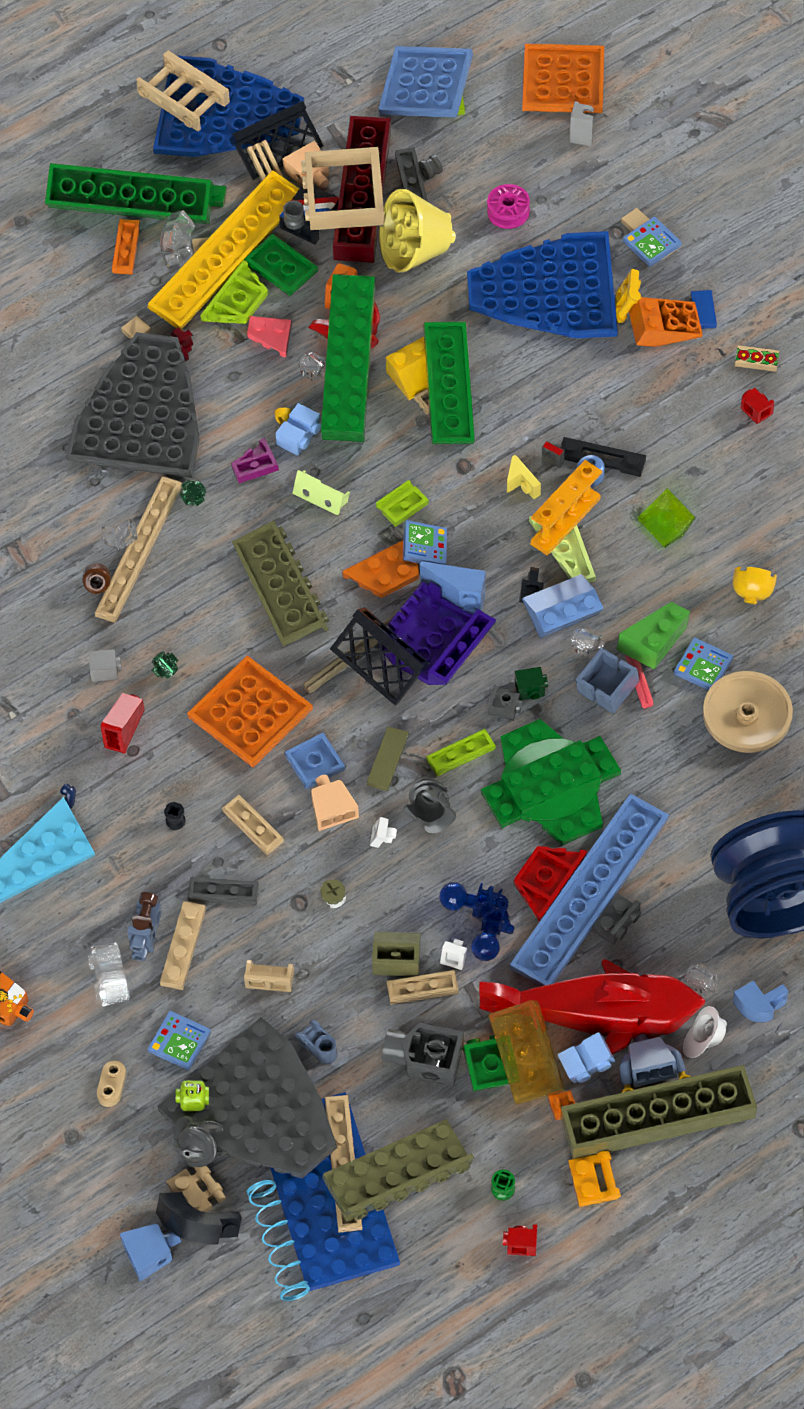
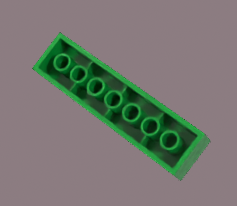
(128, 193)
(348, 358)

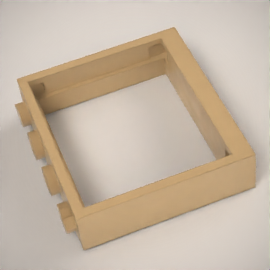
(343, 218)

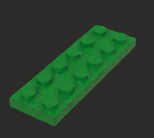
(448, 383)

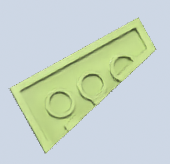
(571, 554)

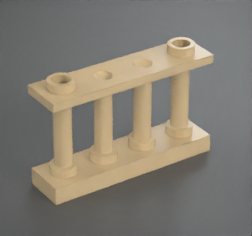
(187, 74)

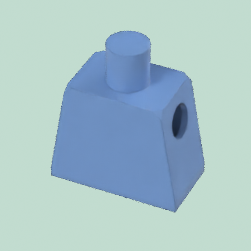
(148, 1249)

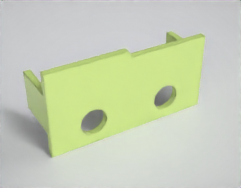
(319, 492)

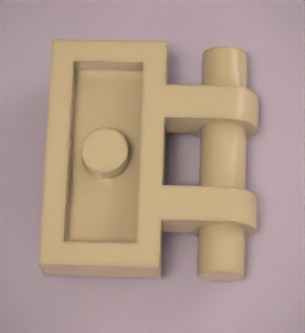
(188, 1185)

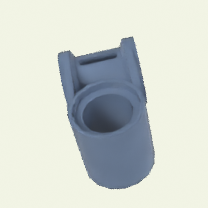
(314, 1039)

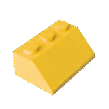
(408, 368)

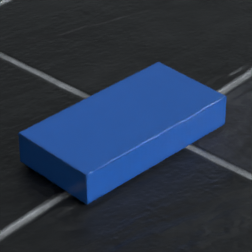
(705, 308)

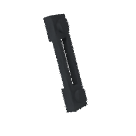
(632, 462)

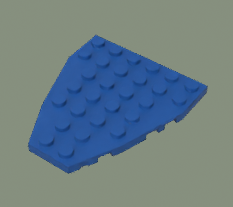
(250, 101)
(550, 287)

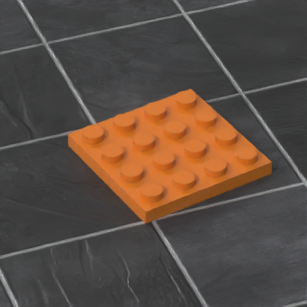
(561, 75)
(250, 711)

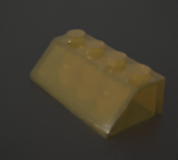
(526, 1052)

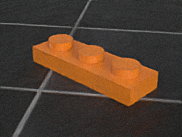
(126, 246)

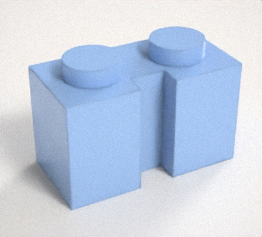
(298, 429)
(586, 1058)

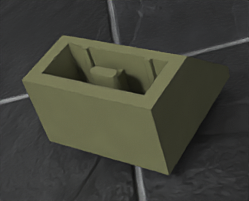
(396, 954)

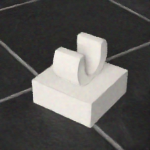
(382, 833)
(454, 954)

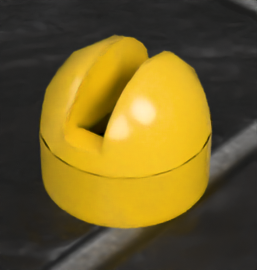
(282, 415)

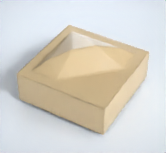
(135, 325)

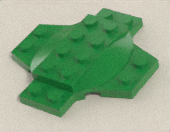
(551, 781)

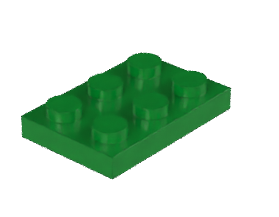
(281, 265)

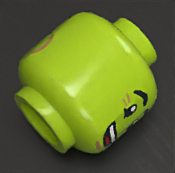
(192, 1095)

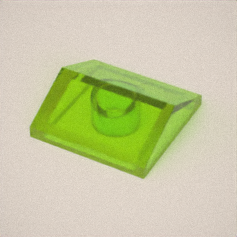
(667, 518)

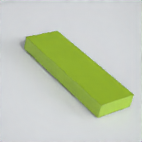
(460, 752)

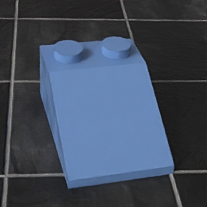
(459, 585)

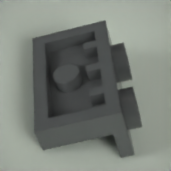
(616, 918)

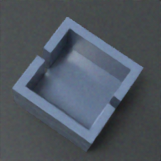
(603, 681)

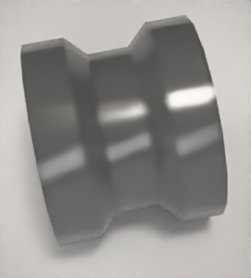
(430, 166)

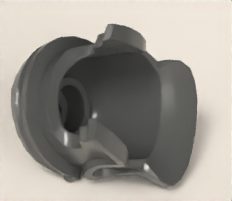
(430, 805)
(195, 1142)

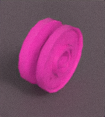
(508, 206)

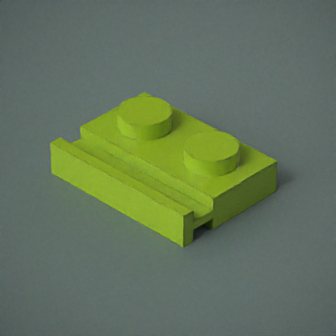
(402, 503)

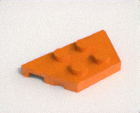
(384, 571)

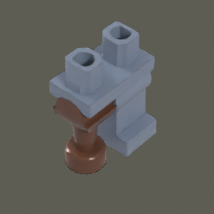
(144, 926)

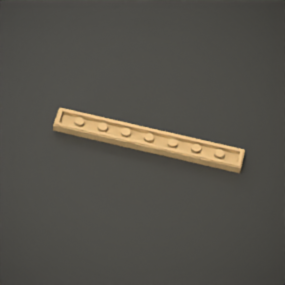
(138, 551)

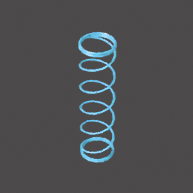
(303, 1284)

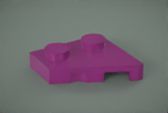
(255, 463)

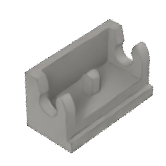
(581, 125)

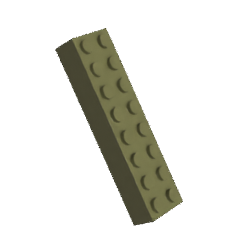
(658, 1112)

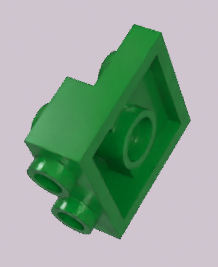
(484, 1064)

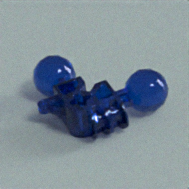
(485, 904)

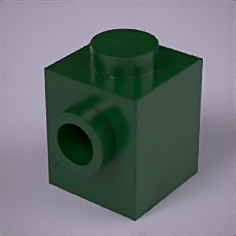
(530, 683)

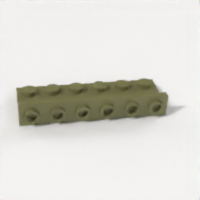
(280, 583)
(397, 1170)

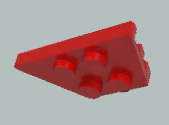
(546, 876)

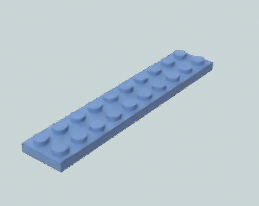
(589, 891)

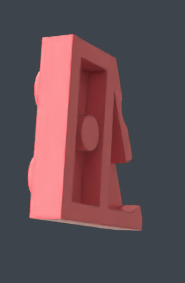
(270, 333)

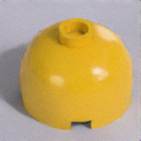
(753, 584)

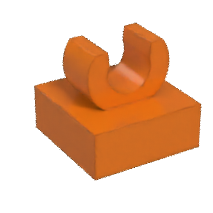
(558, 1100)

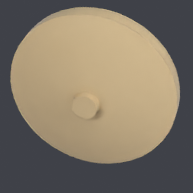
(747, 711)

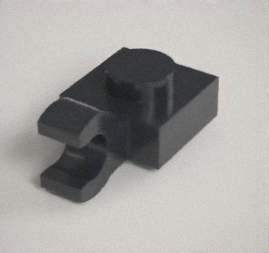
(531, 585)

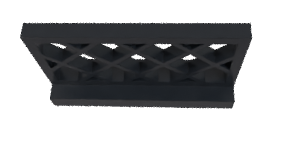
(272, 123)
(392, 642)

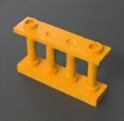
(566, 507)

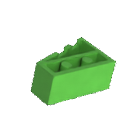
(654, 635)

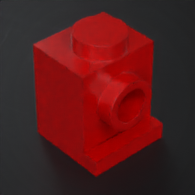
(756, 405)
(521, 1240)

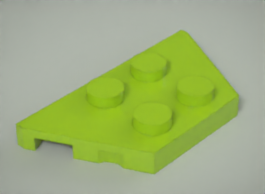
(237, 298)

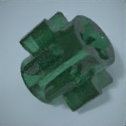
(193, 492)
(164, 665)

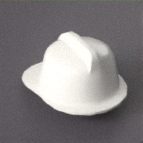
(705, 1032)

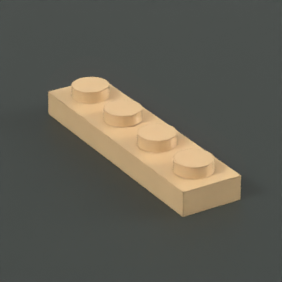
(183, 945)

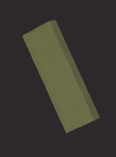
(387, 758)

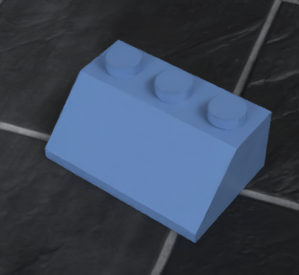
(562, 605)

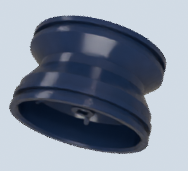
(765, 874)

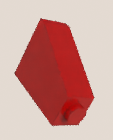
(122, 722)

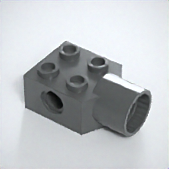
(425, 1052)

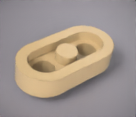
(112, 1082)

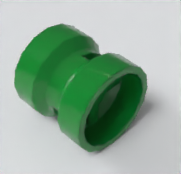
(500, 1189)

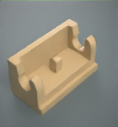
(269, 977)

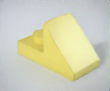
(521, 476)

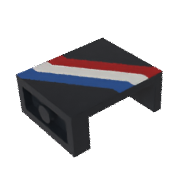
(323, 202)

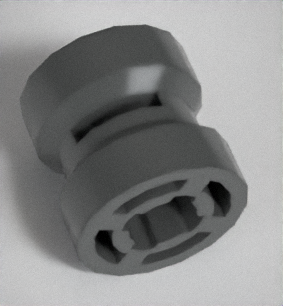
(293, 214)

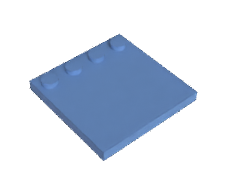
(425, 81)

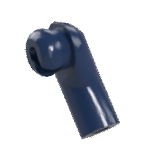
(70, 793)

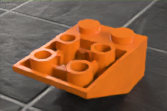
(664, 321)

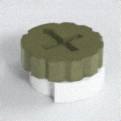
(333, 893)

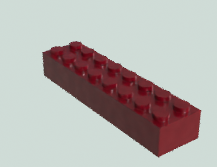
(356, 189)

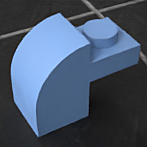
(756, 1005)

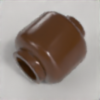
(96, 578)

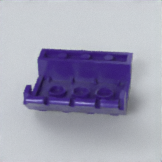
(438, 632)

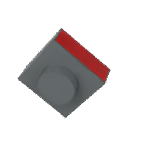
(552, 454)

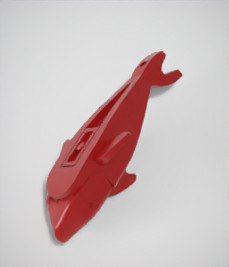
(607, 1003)

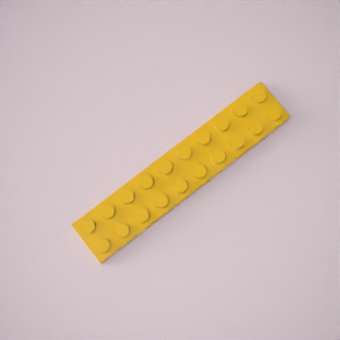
(223, 252)

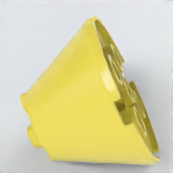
(413, 231)

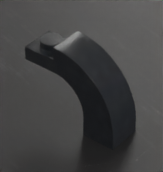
(193, 1224)

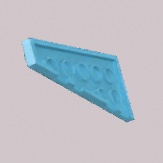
(44, 851)

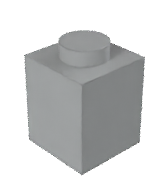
(104, 665)

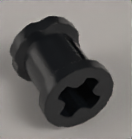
(170, 811)

